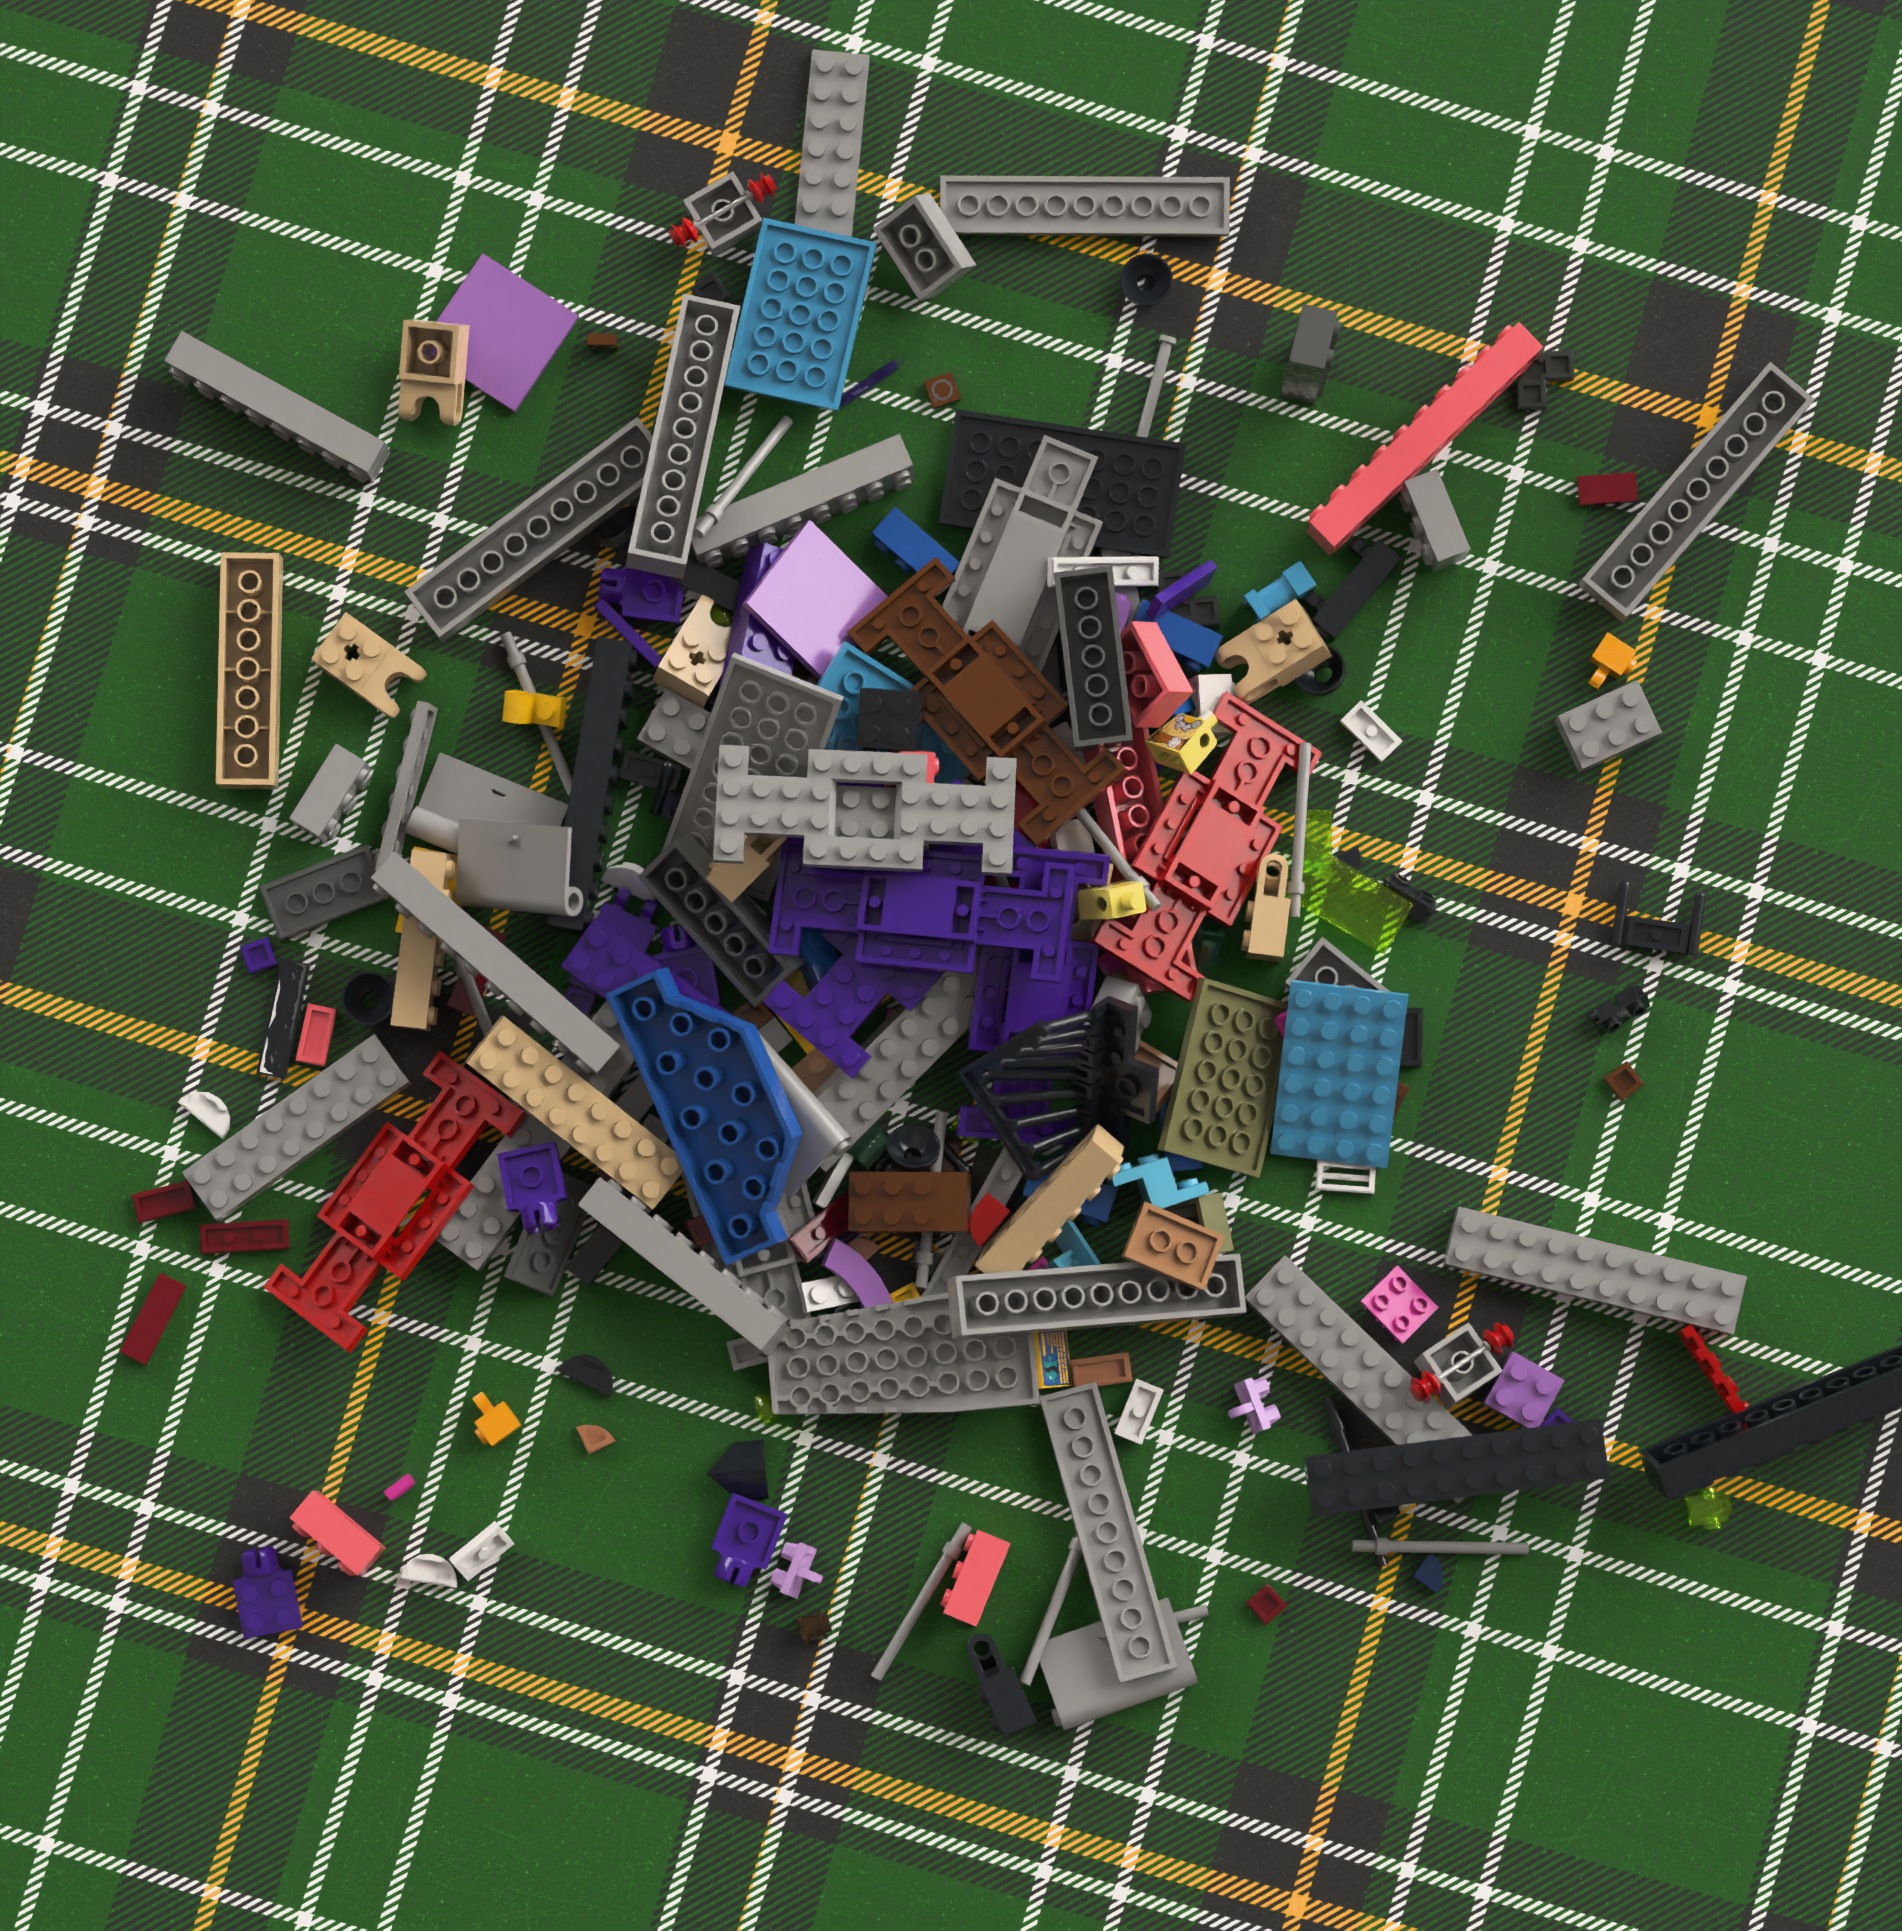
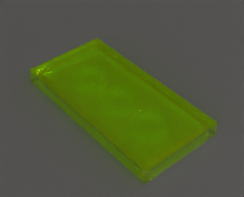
(1352, 900)

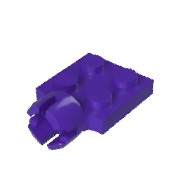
(642, 594)
(689, 961)
(533, 1184)
(745, 1538)
(266, 1595)

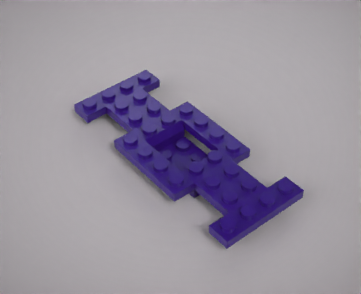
(939, 902)
(854, 991)
(1028, 999)

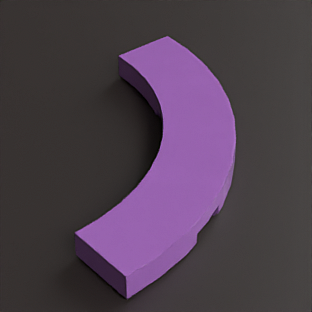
(856, 1274)

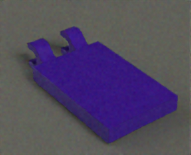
(634, 928)

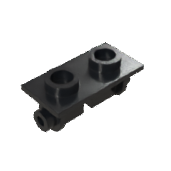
(1422, 899)
(1632, 1004)

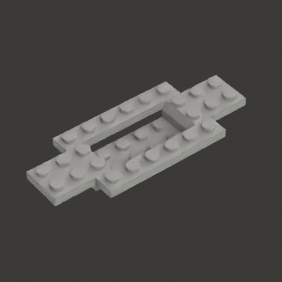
(1011, 547)

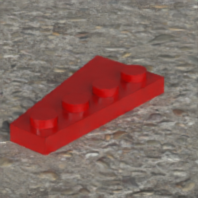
(1711, 1368)

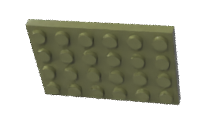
(1225, 1079)

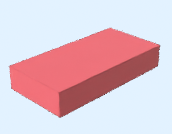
(316, 1035)

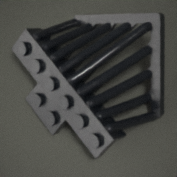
(1108, 1076)

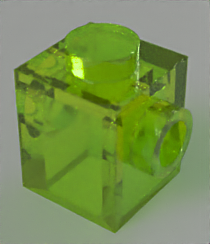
(1708, 1508)

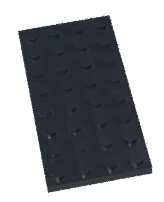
(1129, 489)

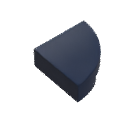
(1430, 1573)

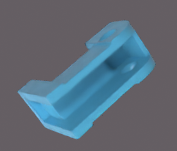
(1292, 585)

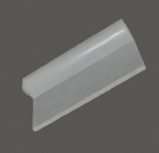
(466, 792)
(516, 874)
(820, 1130)
(1085, 1679)

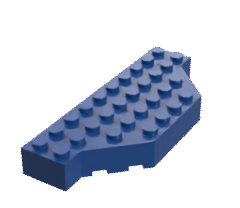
(716, 1106)

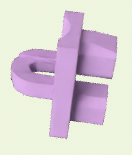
(1249, 1394)
(792, 1581)

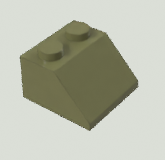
(1207, 1212)

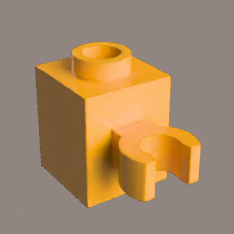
(1611, 658)
(496, 1422)

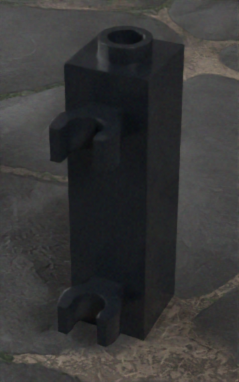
(1355, 591)

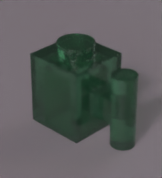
(1208, 943)
(869, 1146)

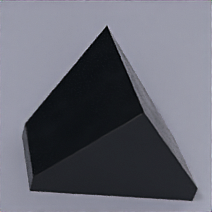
(743, 1470)

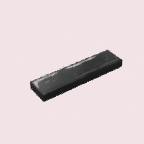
(283, 1018)

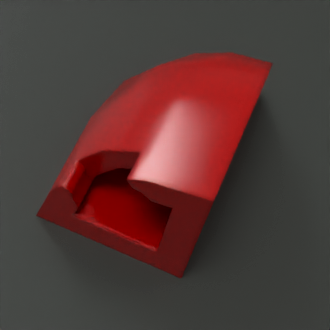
(987, 1219)

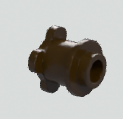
(814, 1627)

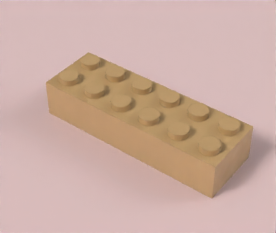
(419, 955)
(1053, 1203)

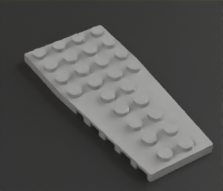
(898, 1362)

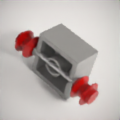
(723, 213)
(1460, 1364)

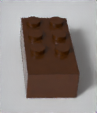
(910, 1202)

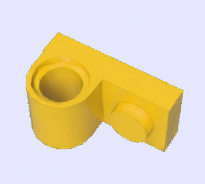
(535, 708)

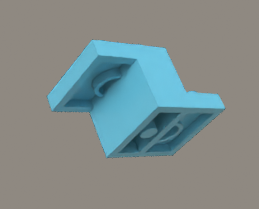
(1157, 1181)

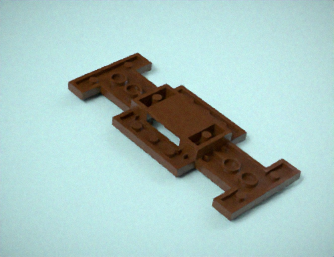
(995, 694)

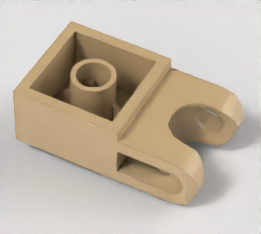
(432, 375)
(1269, 656)
(695, 657)
(373, 669)
(735, 878)
(1268, 913)

